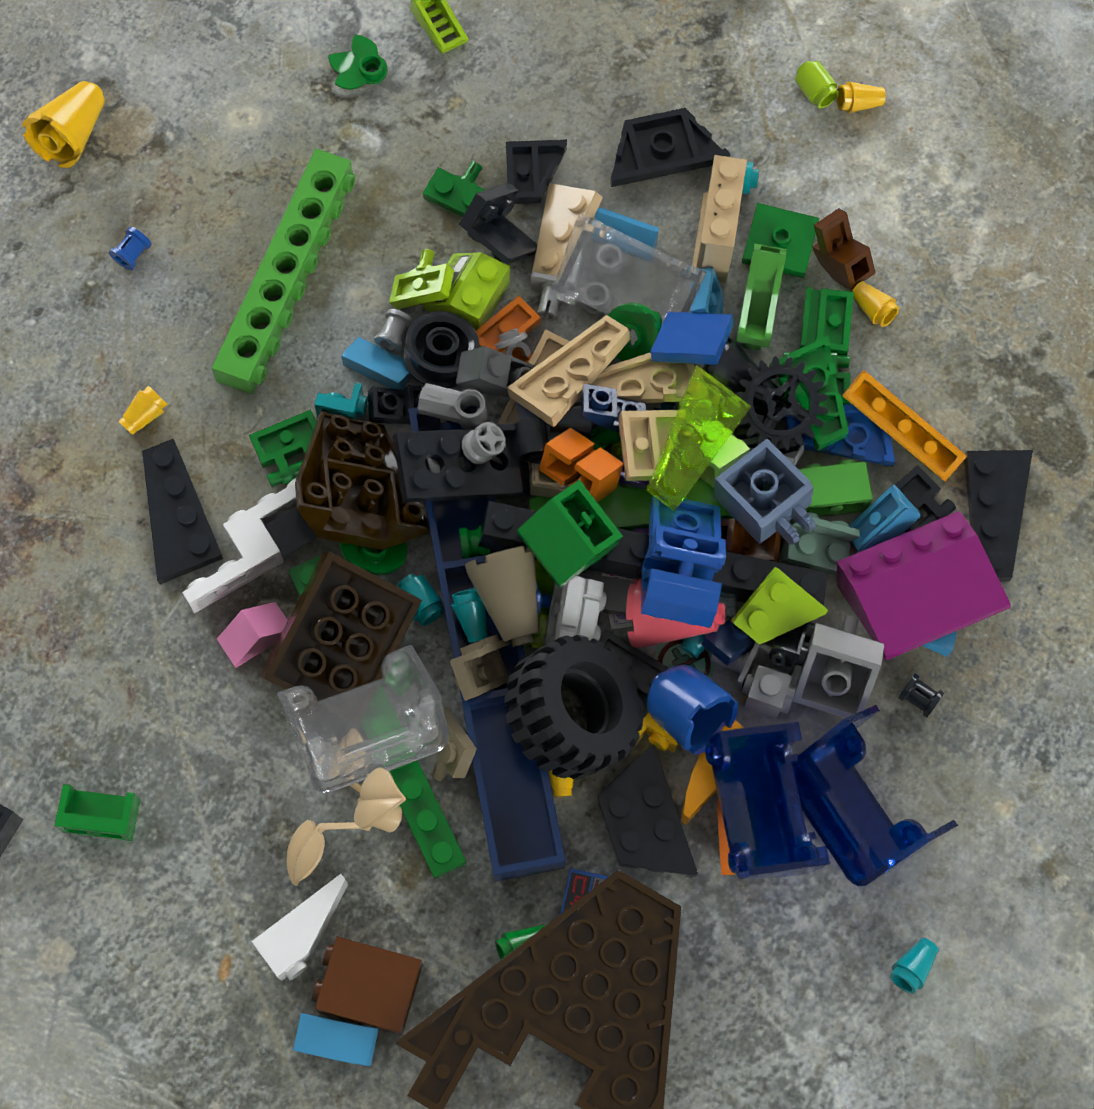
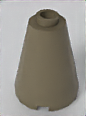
(508, 592)

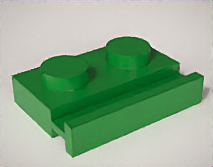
(827, 314)

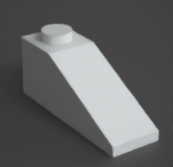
(296, 936)

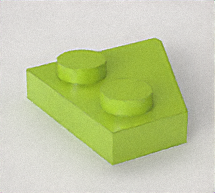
(777, 608)

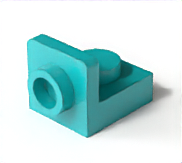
(340, 405)

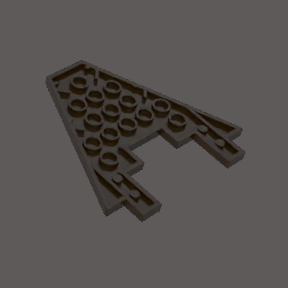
(583, 984)

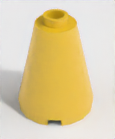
(65, 124)

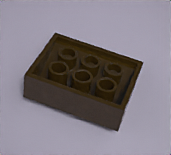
(340, 630)

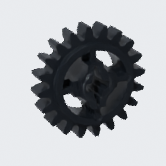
(794, 378)

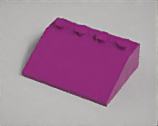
(922, 585)

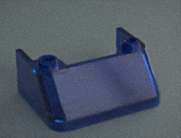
(846, 810)

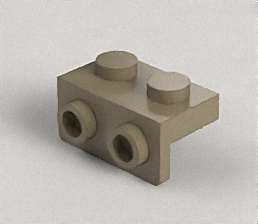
(480, 667)

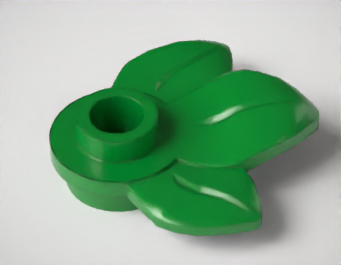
(355, 64)

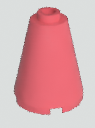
(654, 631)

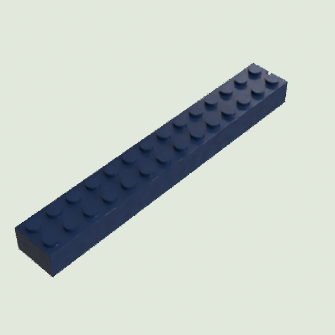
(511, 789)

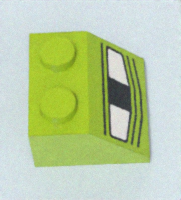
(475, 287)

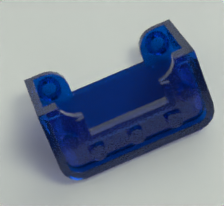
(762, 802)

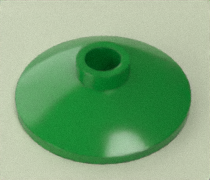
(375, 560)

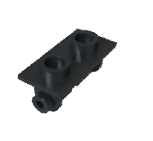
(789, 647)

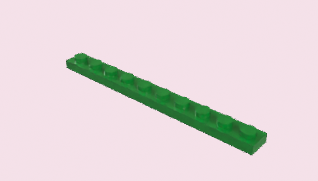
(420, 806)

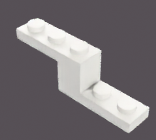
(252, 543)

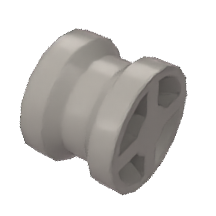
(484, 435)

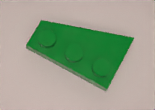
(819, 358)

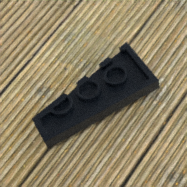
(996, 502)
(177, 519)

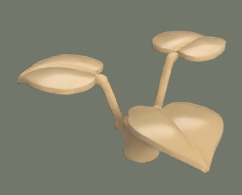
(375, 808)

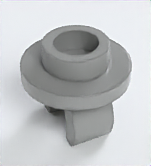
(511, 340)

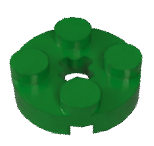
(645, 324)

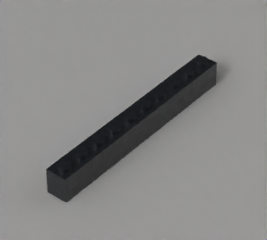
(738, 576)

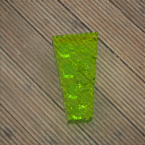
(700, 429)

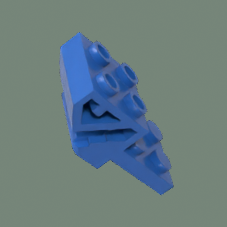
(682, 562)

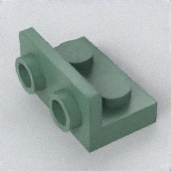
(821, 546)

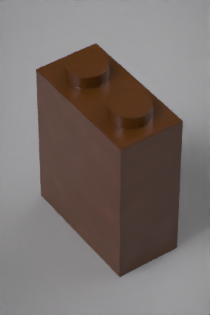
(367, 985)

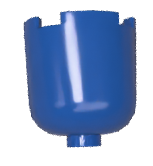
(690, 706)

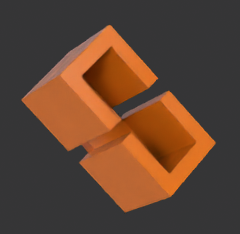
(574, 455)

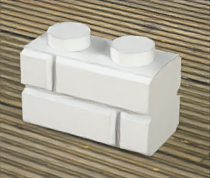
(575, 609)

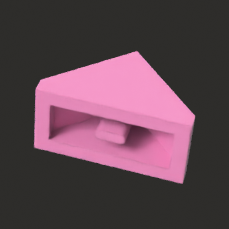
(252, 632)

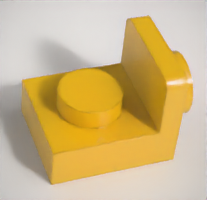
(657, 735)

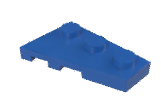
(863, 443)

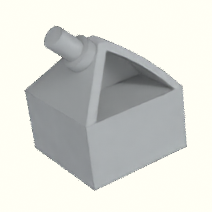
(838, 670)

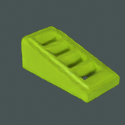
(418, 9)

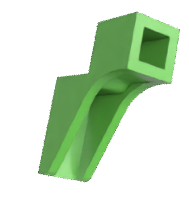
(761, 297)

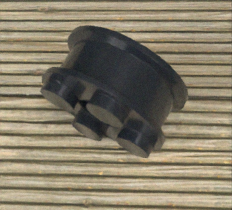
(433, 333)

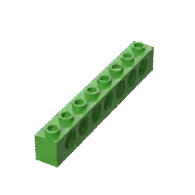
(321, 172)

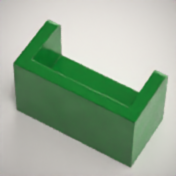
(97, 814)

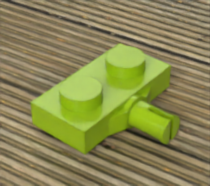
(422, 284)

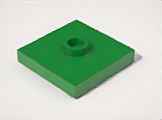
(783, 230)

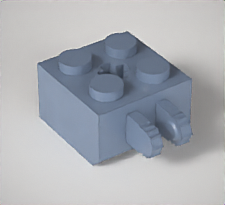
(766, 493)

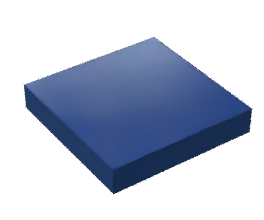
(692, 338)

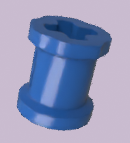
(130, 248)

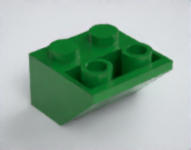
(569, 533)

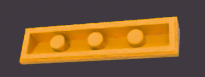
(904, 425)

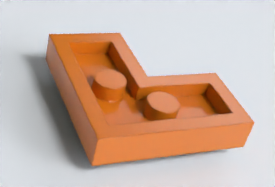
(514, 315)

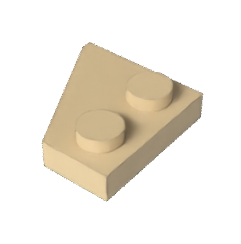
(642, 440)

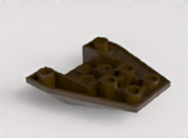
(353, 488)

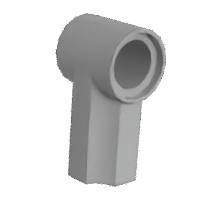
(450, 404)

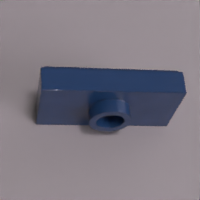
(728, 642)

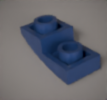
(603, 406)

